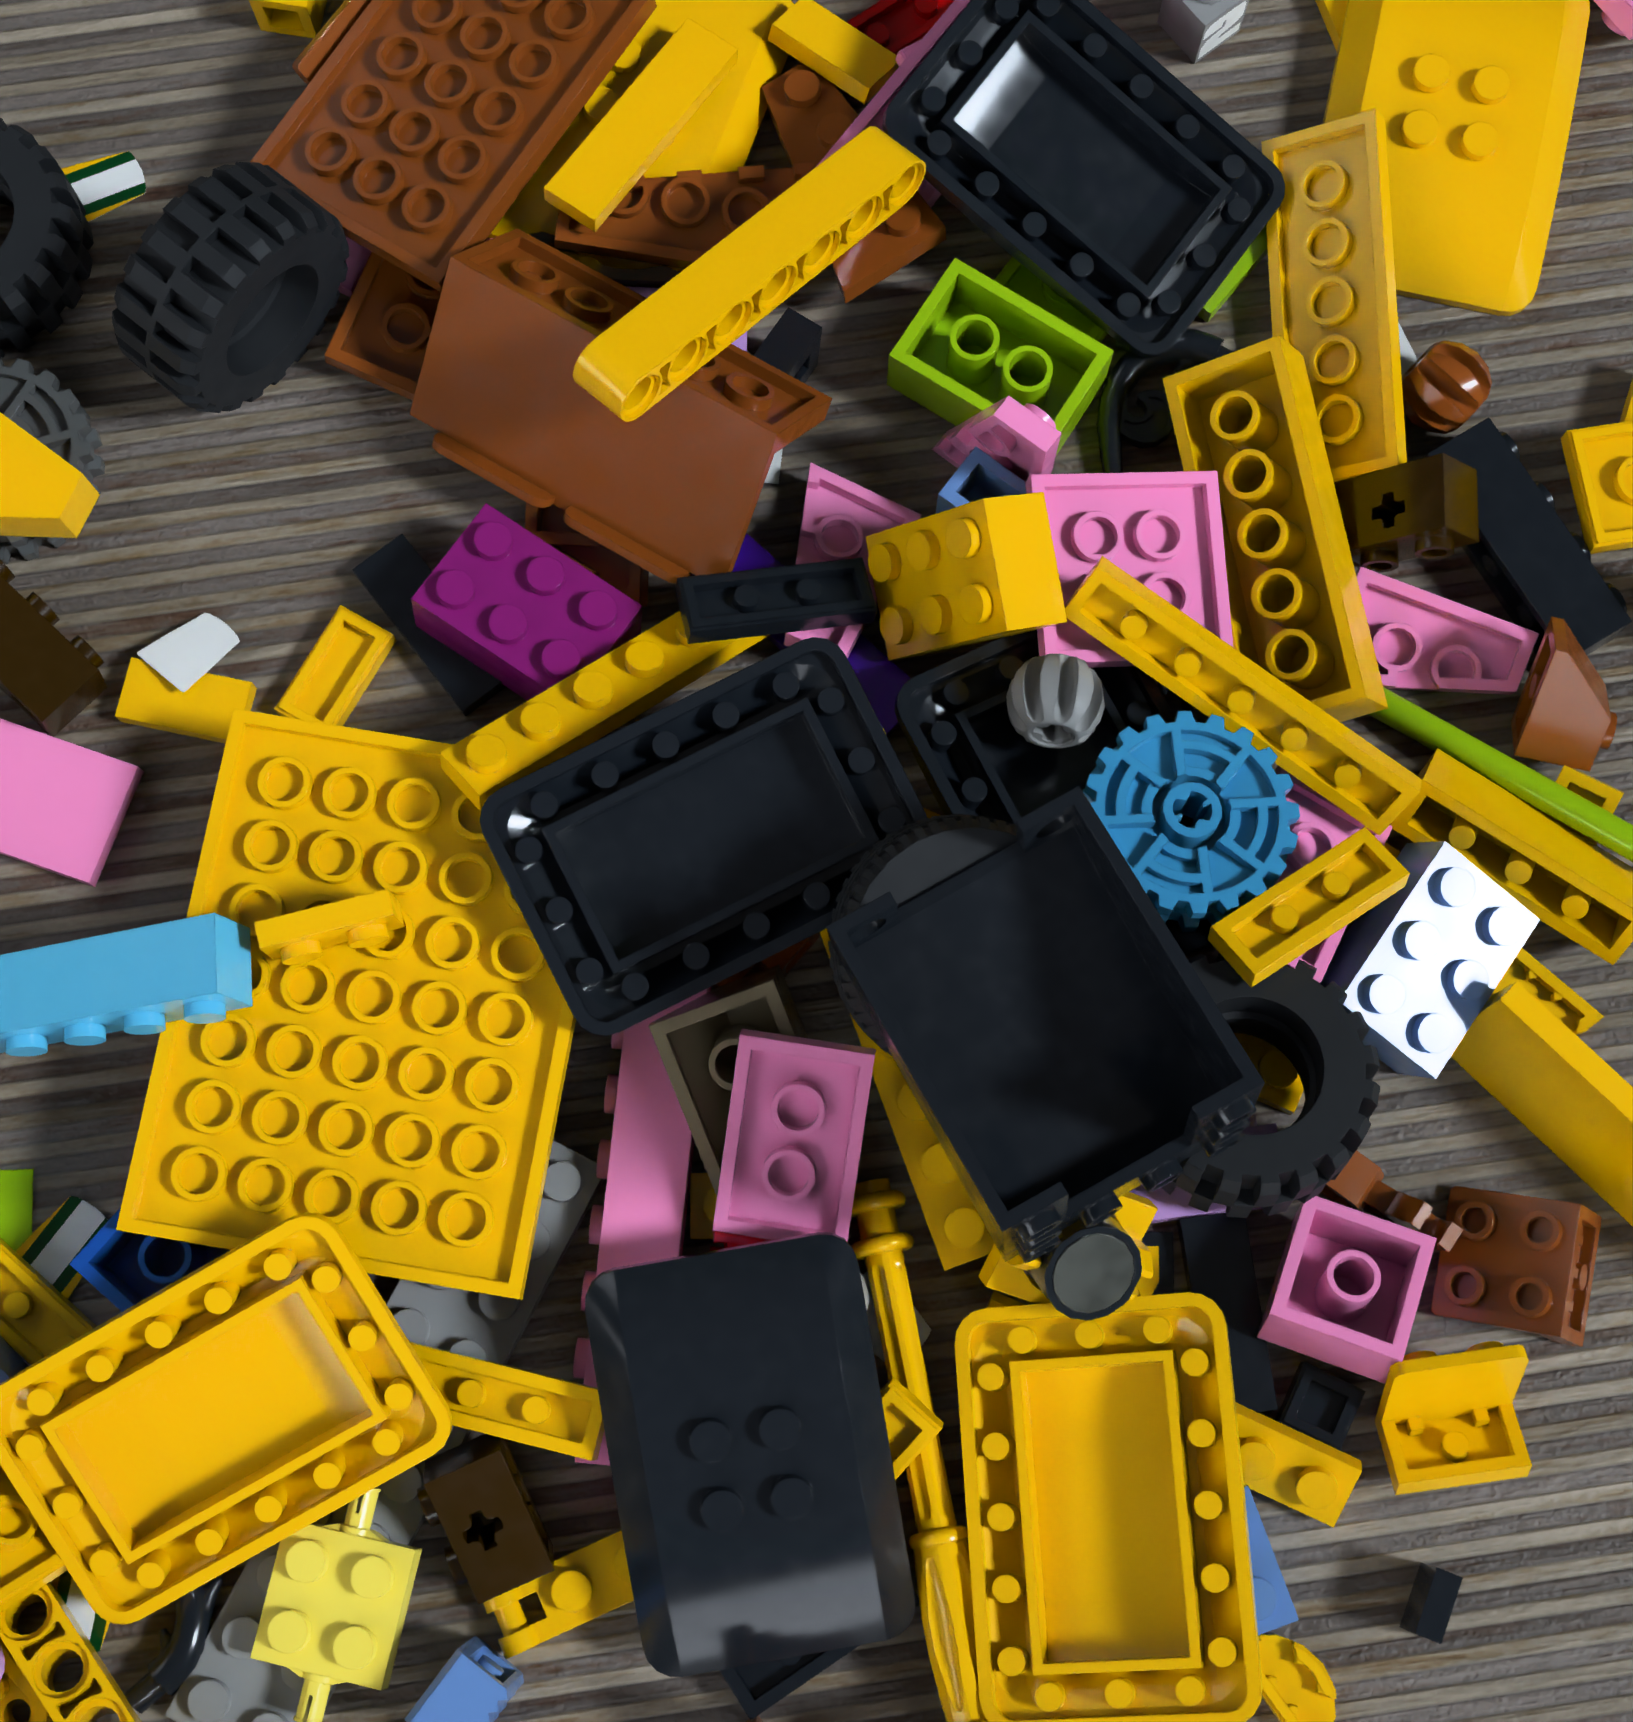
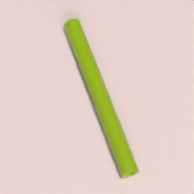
(1509, 774)

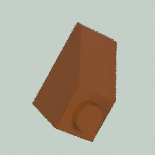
(1563, 705)

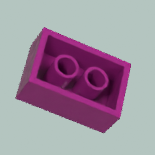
(521, 606)

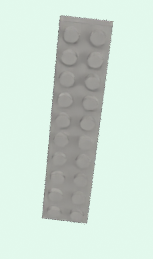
(480, 1325)

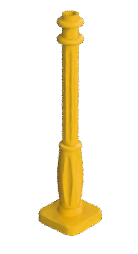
(940, 1544)

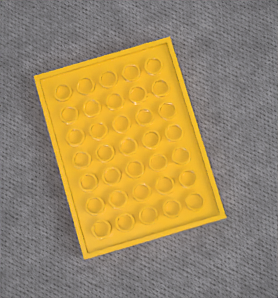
(385, 1079)

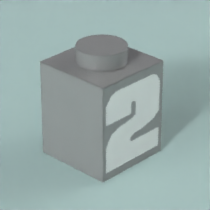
(1201, 24)

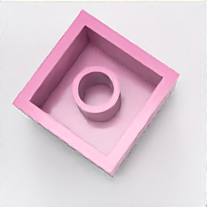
(1347, 1288)

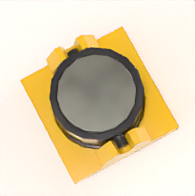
(1090, 1268)

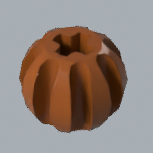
(1445, 387)

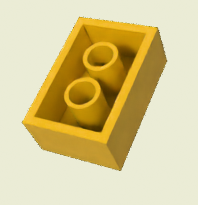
(966, 576)

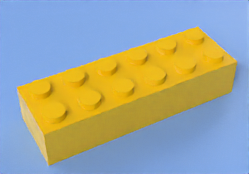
(1282, 524)

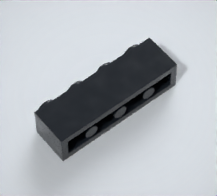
(1528, 551)

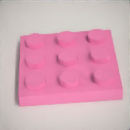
(1152, 527)

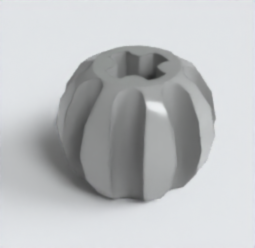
(1055, 701)

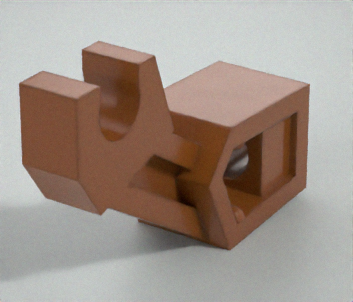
(1361, 1188)

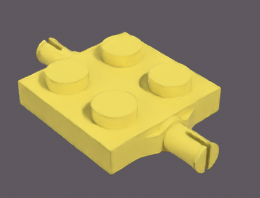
(337, 1606)

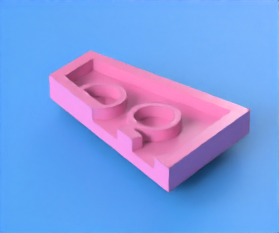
(1010, 433)

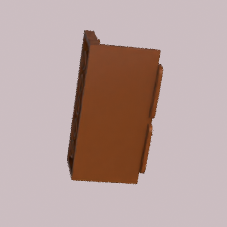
(655, 489)

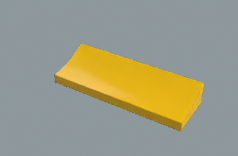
(1555, 1090)

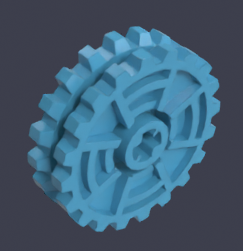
(1221, 783)

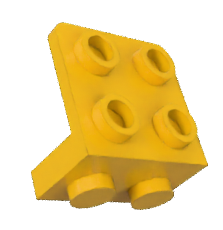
(1453, 1418)

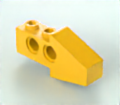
(39, 488)

